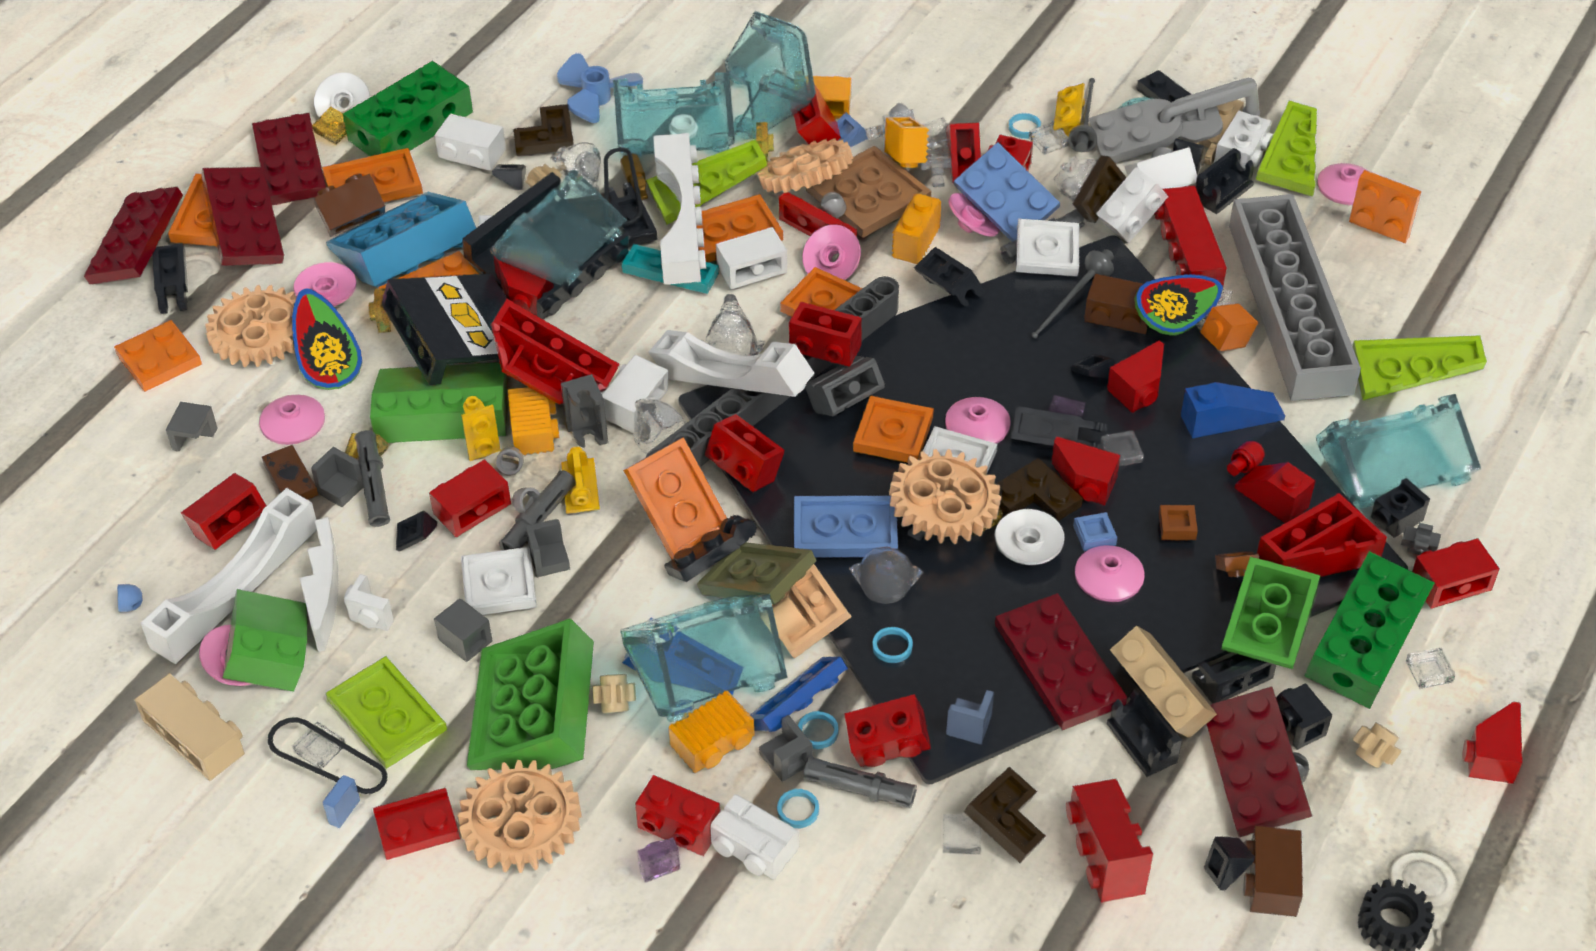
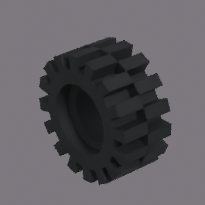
(1401, 899)

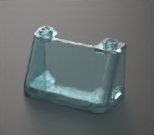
(776, 69)
(650, 112)
(560, 232)
(1421, 445)
(706, 652)

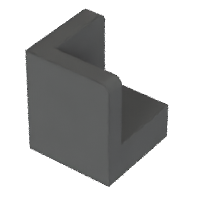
(190, 421)
(337, 476)
(547, 548)
(463, 629)
(788, 751)

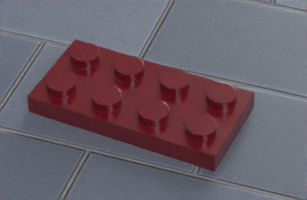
(289, 158)
(242, 216)
(133, 235)
(1060, 661)
(1257, 762)

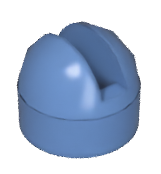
(129, 597)

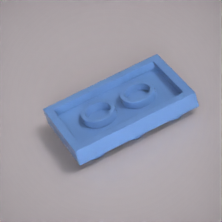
(1005, 191)
(844, 524)

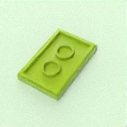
(386, 712)

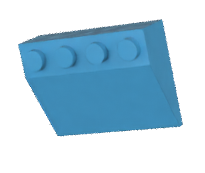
(404, 237)

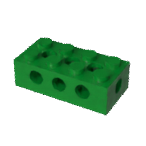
(407, 111)
(1359, 666)

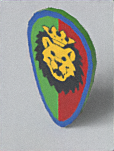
(1177, 302)
(323, 343)

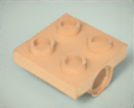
(808, 612)

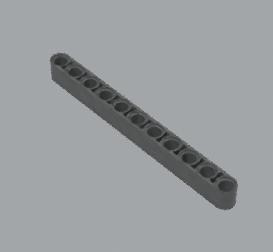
(873, 303)

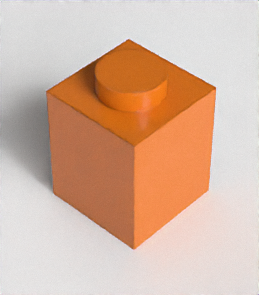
(1229, 327)

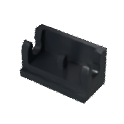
(1224, 181)
(949, 275)
(1232, 676)
(1145, 733)

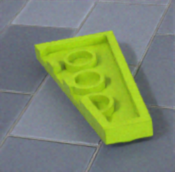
(1292, 151)
(715, 174)
(1412, 362)

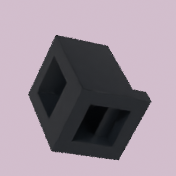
(1400, 508)
(1303, 715)

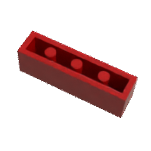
(1190, 234)

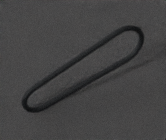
(635, 181)
(333, 739)

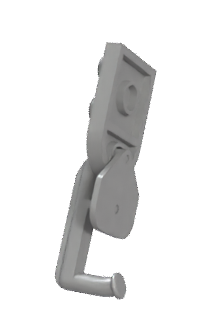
(1157, 122)

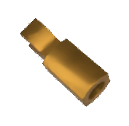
(625, 165)

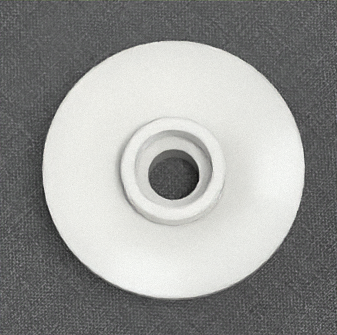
(337, 89)
(1029, 536)

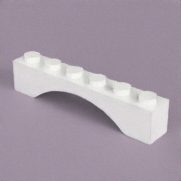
(680, 246)
(775, 371)
(187, 619)

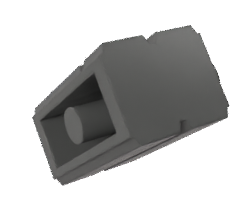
(844, 386)

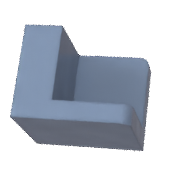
(970, 719)

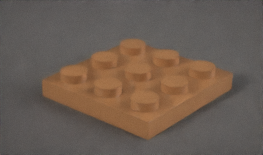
(873, 191)

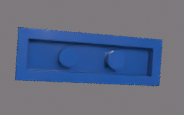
(798, 693)

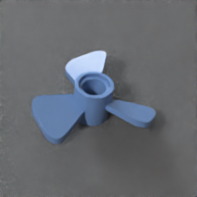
(594, 85)

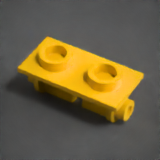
(1069, 108)
(479, 429)
(585, 492)

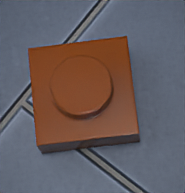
(1178, 522)
(1234, 563)

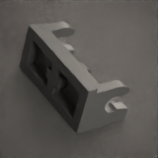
(584, 409)

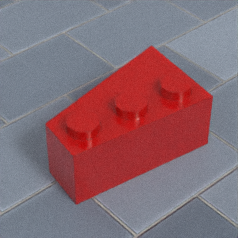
(1323, 539)
(1109, 840)

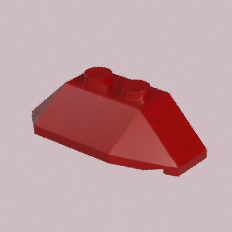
(544, 354)

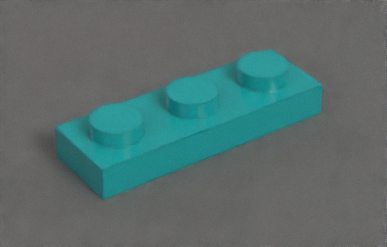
(648, 264)

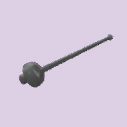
(1083, 137)
(1095, 263)

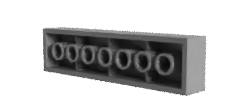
(1293, 298)

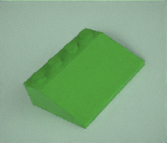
(412, 410)
(532, 699)

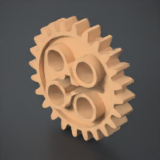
(805, 165)
(252, 326)
(944, 496)
(519, 816)

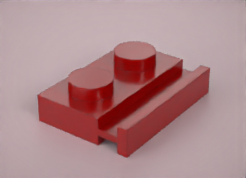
(416, 823)

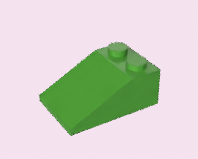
(1271, 612)
(266, 641)

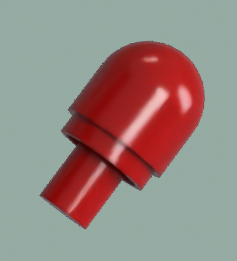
(1246, 458)

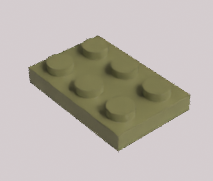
(757, 571)

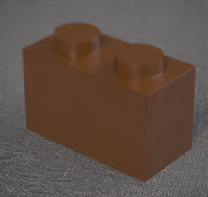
(349, 204)
(1113, 304)
(1276, 873)

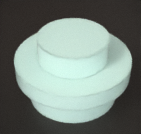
(683, 124)

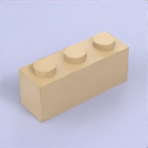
(1163, 682)
(191, 726)

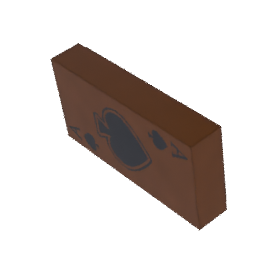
(289, 472)

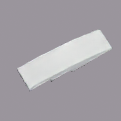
(322, 587)

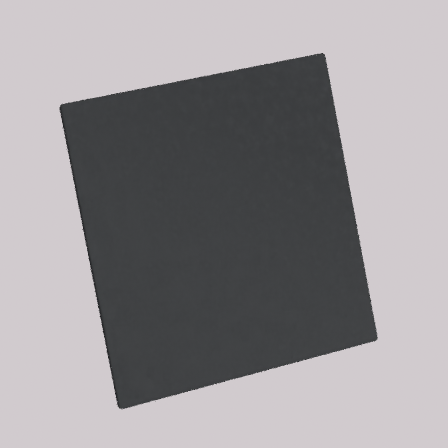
(988, 352)

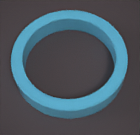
(1022, 116)
(897, 631)
(825, 716)
(794, 793)

